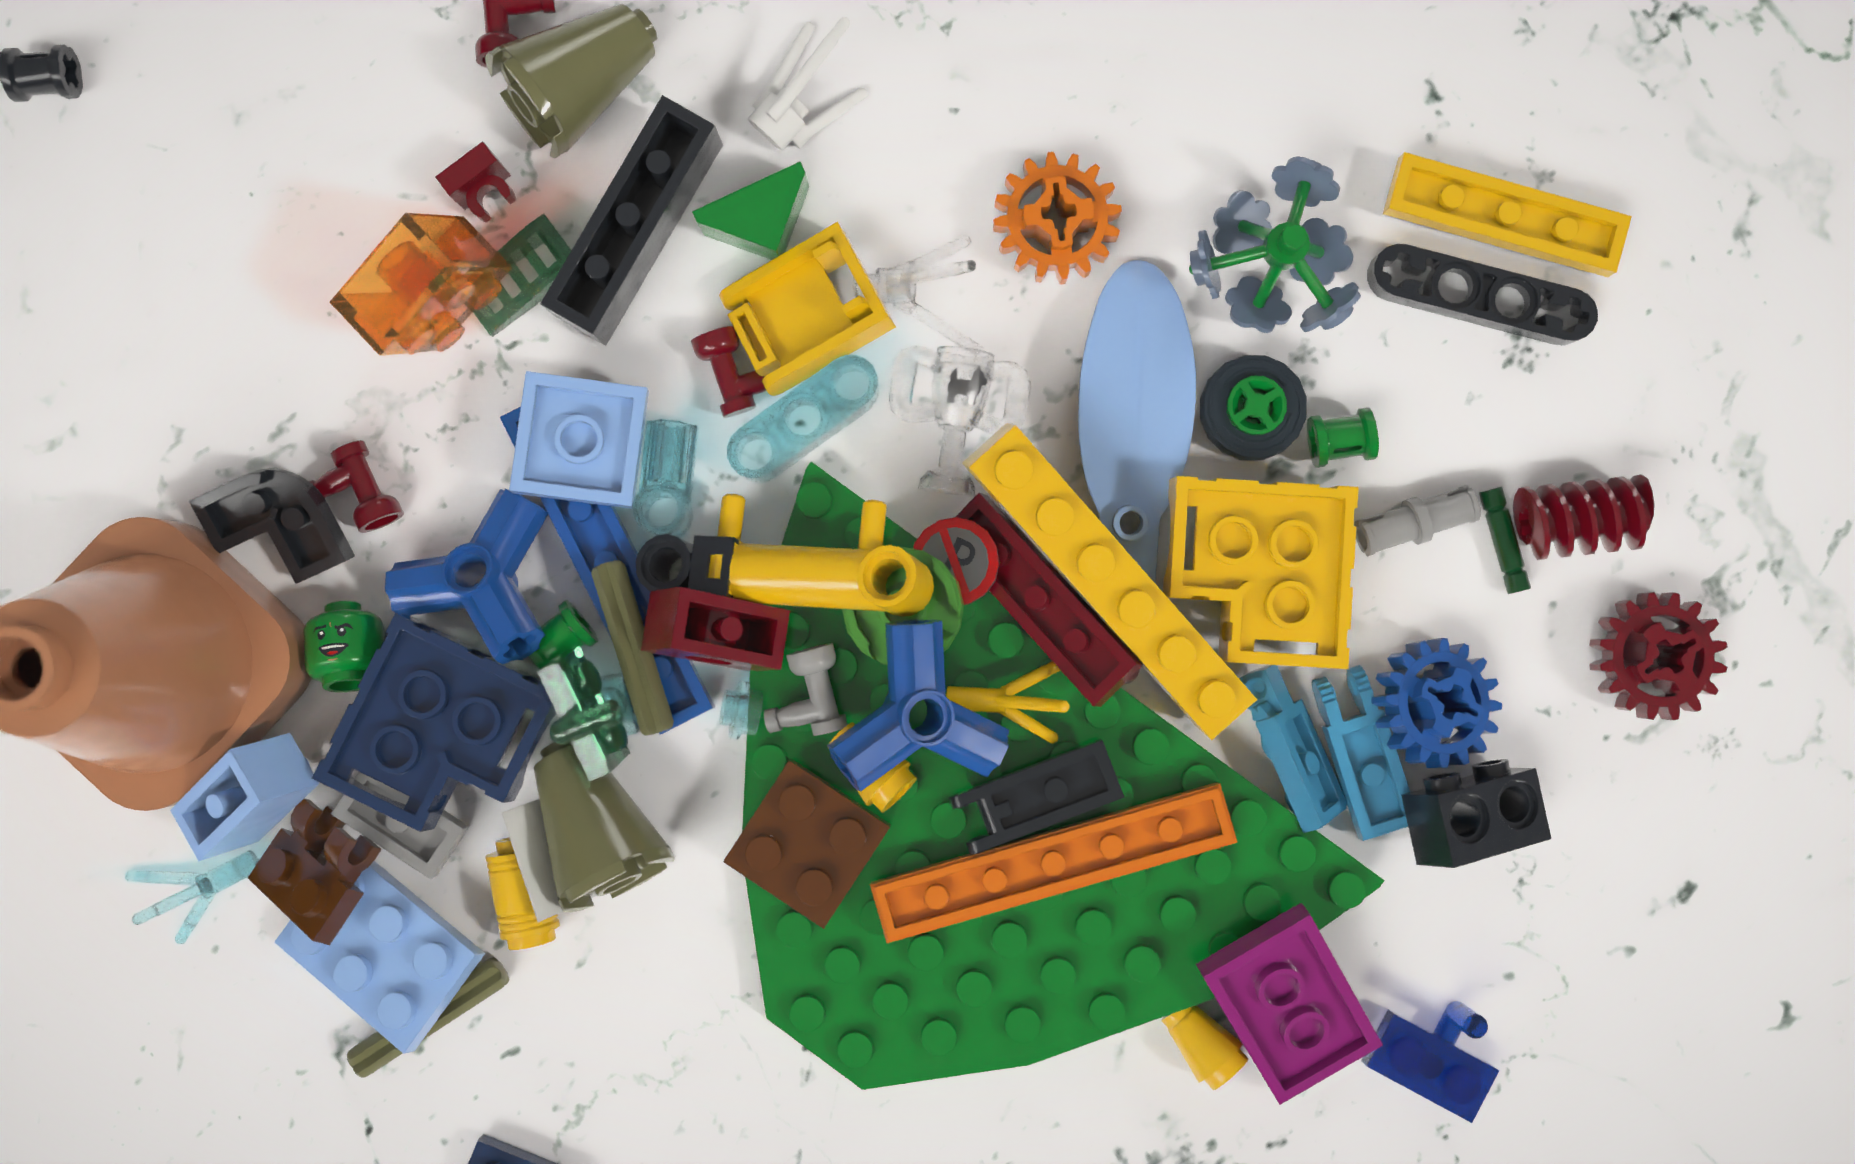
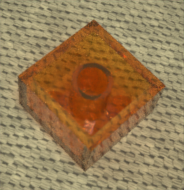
(421, 285)

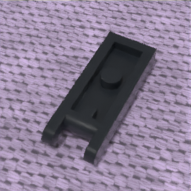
(1041, 794)

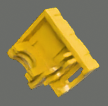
(1272, 559)

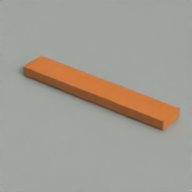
(1053, 862)

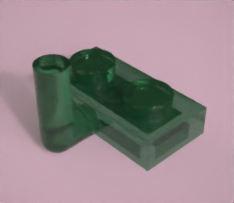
(584, 714)

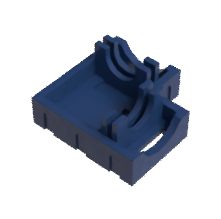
(433, 718)

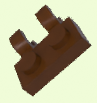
(303, 883)

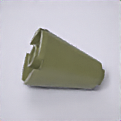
(572, 72)
(593, 832)

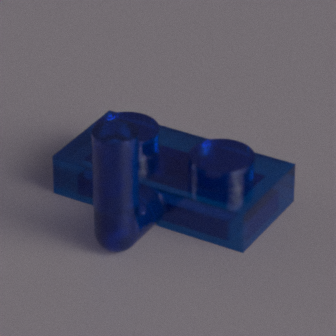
(1432, 1062)

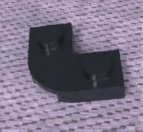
(286, 509)

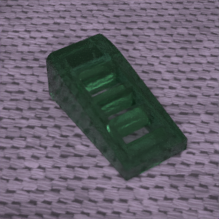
(520, 246)

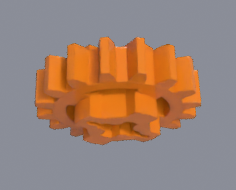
(1033, 221)

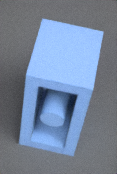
(244, 796)

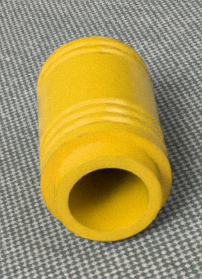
(512, 902)

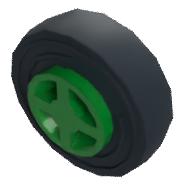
(1271, 395)

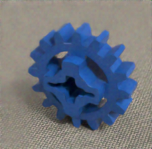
(1432, 706)

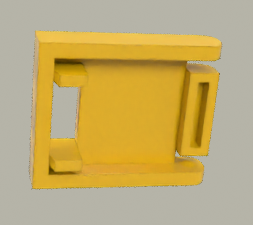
(797, 314)

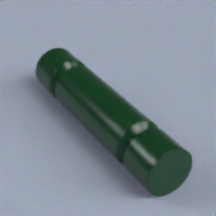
(1505, 540)

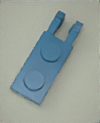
(1363, 762)

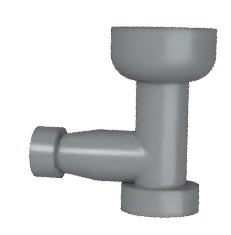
(821, 708)

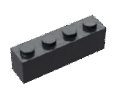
(633, 220)

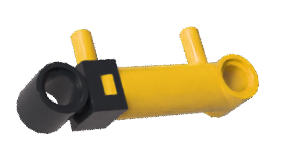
(789, 573)

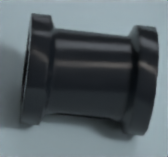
(40, 73)

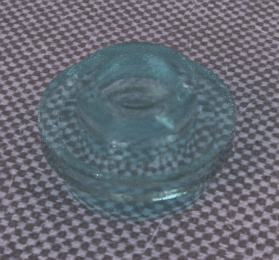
(741, 710)

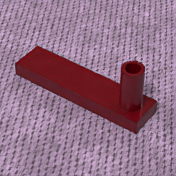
(1053, 610)

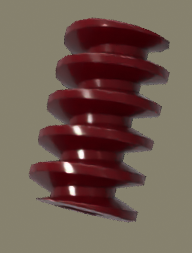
(1584, 514)

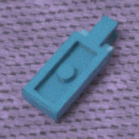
(1294, 749)

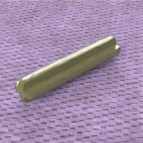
(627, 635)
(482, 983)

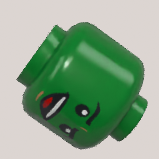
(341, 645)

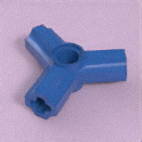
(495, 601)
(949, 729)

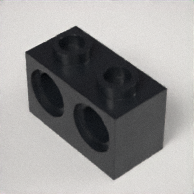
(1489, 813)

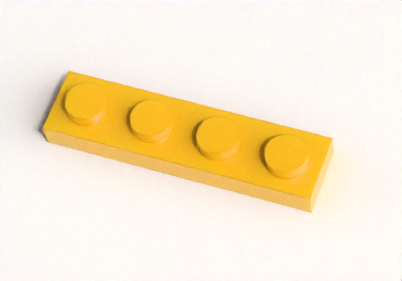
(1507, 215)

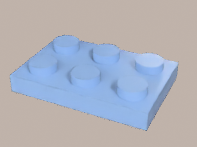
(389, 960)

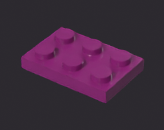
(1290, 1003)

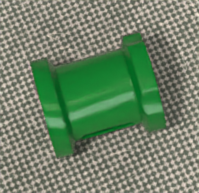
(1342, 437)
(562, 633)

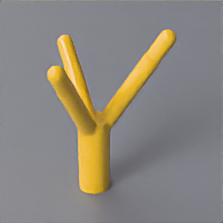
(1003, 702)

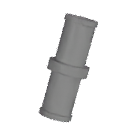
(1417, 520)

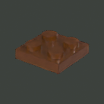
(807, 843)

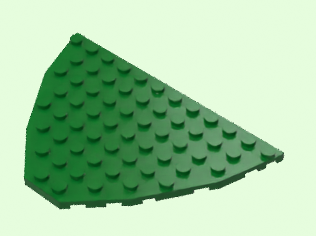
(1038, 972)

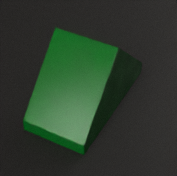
(758, 215)

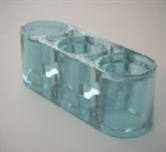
(818, 392)

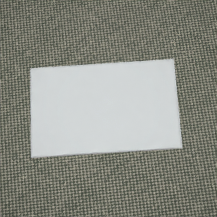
(531, 850)

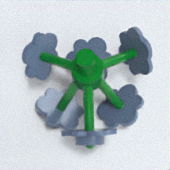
(1308, 251)

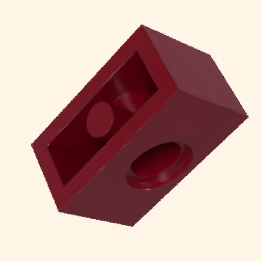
(715, 629)

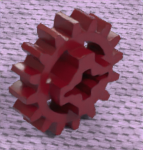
(1683, 663)

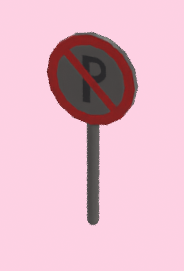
(966, 552)

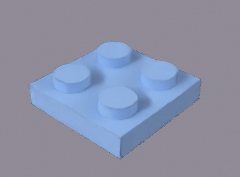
(579, 440)

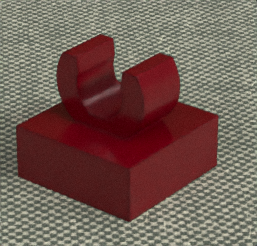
(474, 177)

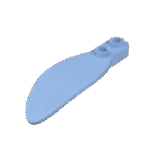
(1136, 403)

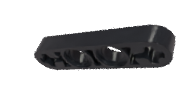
(1483, 285)

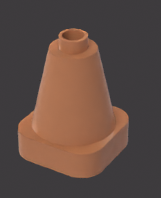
(148, 661)

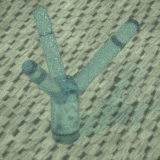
(202, 884)

